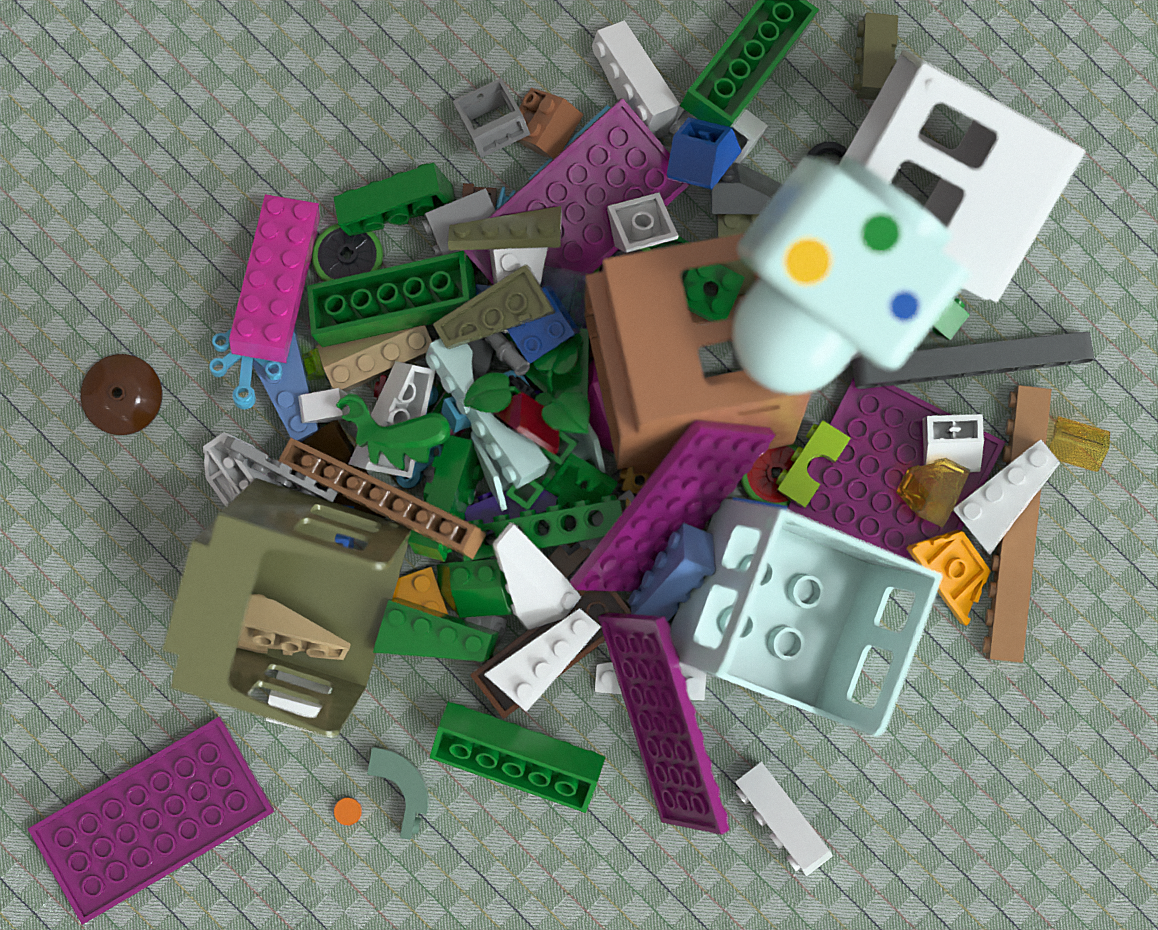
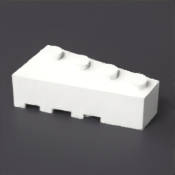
(402, 399)
(1005, 496)

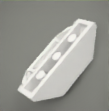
(228, 474)

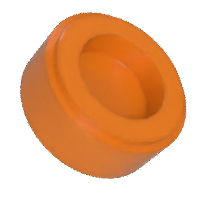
(348, 811)

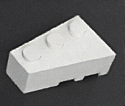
(509, 260)

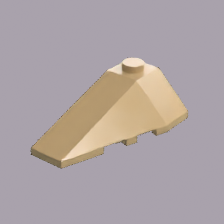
(278, 627)

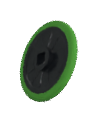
(331, 247)

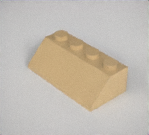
(367, 359)

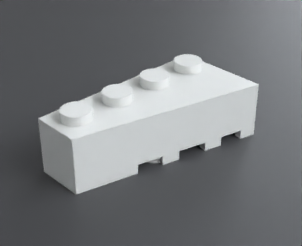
(635, 77)
(540, 662)
(783, 818)

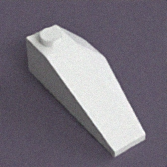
(535, 584)

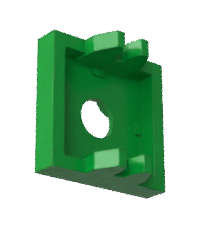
(715, 307)
(569, 477)

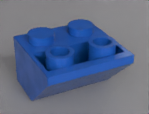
(702, 153)

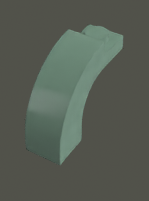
(404, 773)

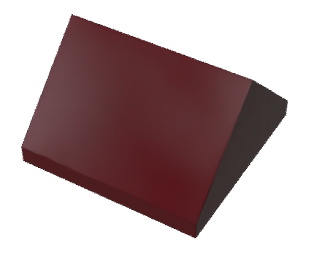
(526, 417)

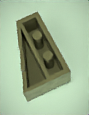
(875, 53)

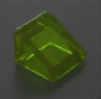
(313, 365)

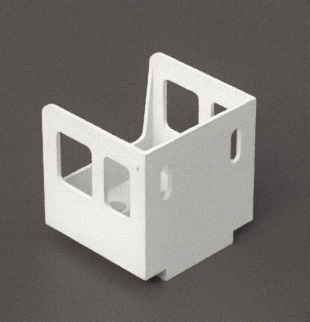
(990, 186)

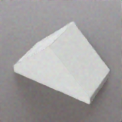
(322, 407)

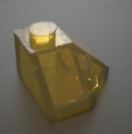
(933, 489)

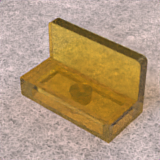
(1079, 444)

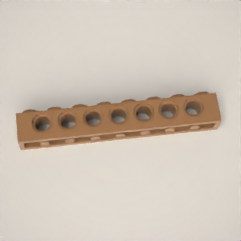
(383, 498)

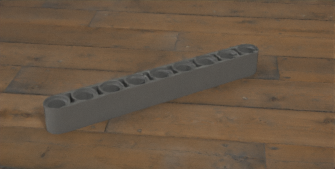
(977, 360)

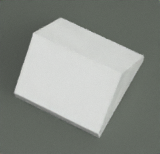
(641, 223)
(296, 704)

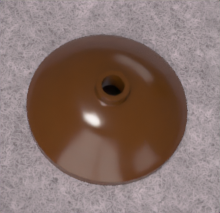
(139, 399)

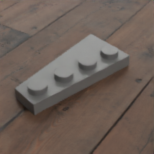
(285, 475)

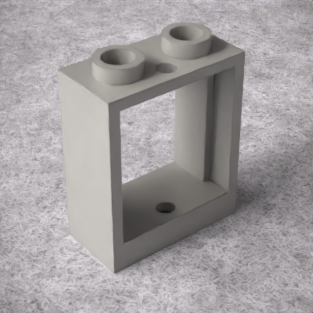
(498, 132)

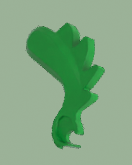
(395, 441)

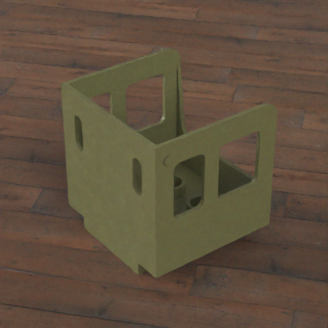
(284, 549)

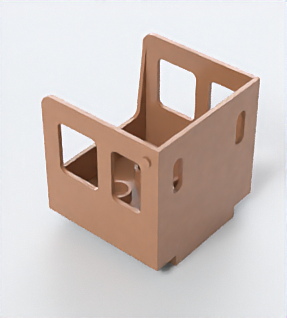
(650, 359)

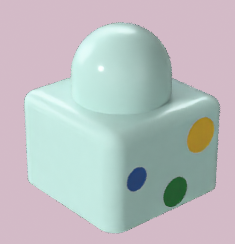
(840, 274)

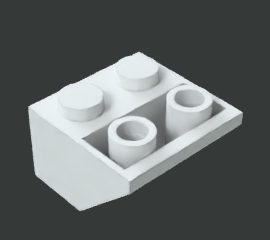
(954, 438)

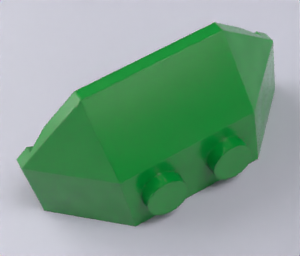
(474, 588)

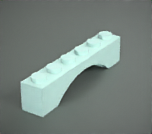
(516, 454)

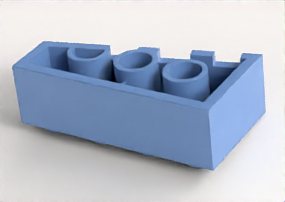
(287, 388)
(675, 573)

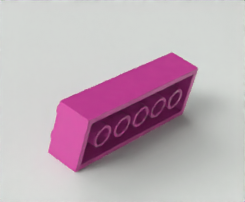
(275, 279)

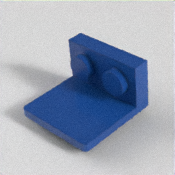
(545, 333)

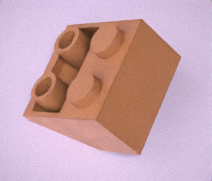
(549, 121)

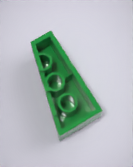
(393, 199)
(451, 490)
(430, 633)

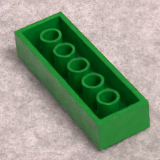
(748, 60)
(389, 298)
(517, 757)

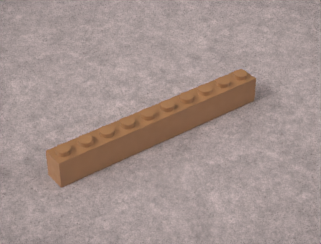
(1016, 549)

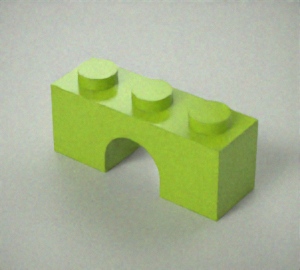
(823, 442)

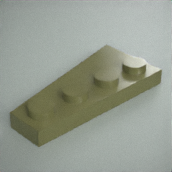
(513, 231)
(501, 307)

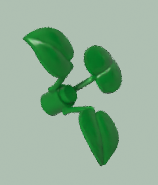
(567, 413)

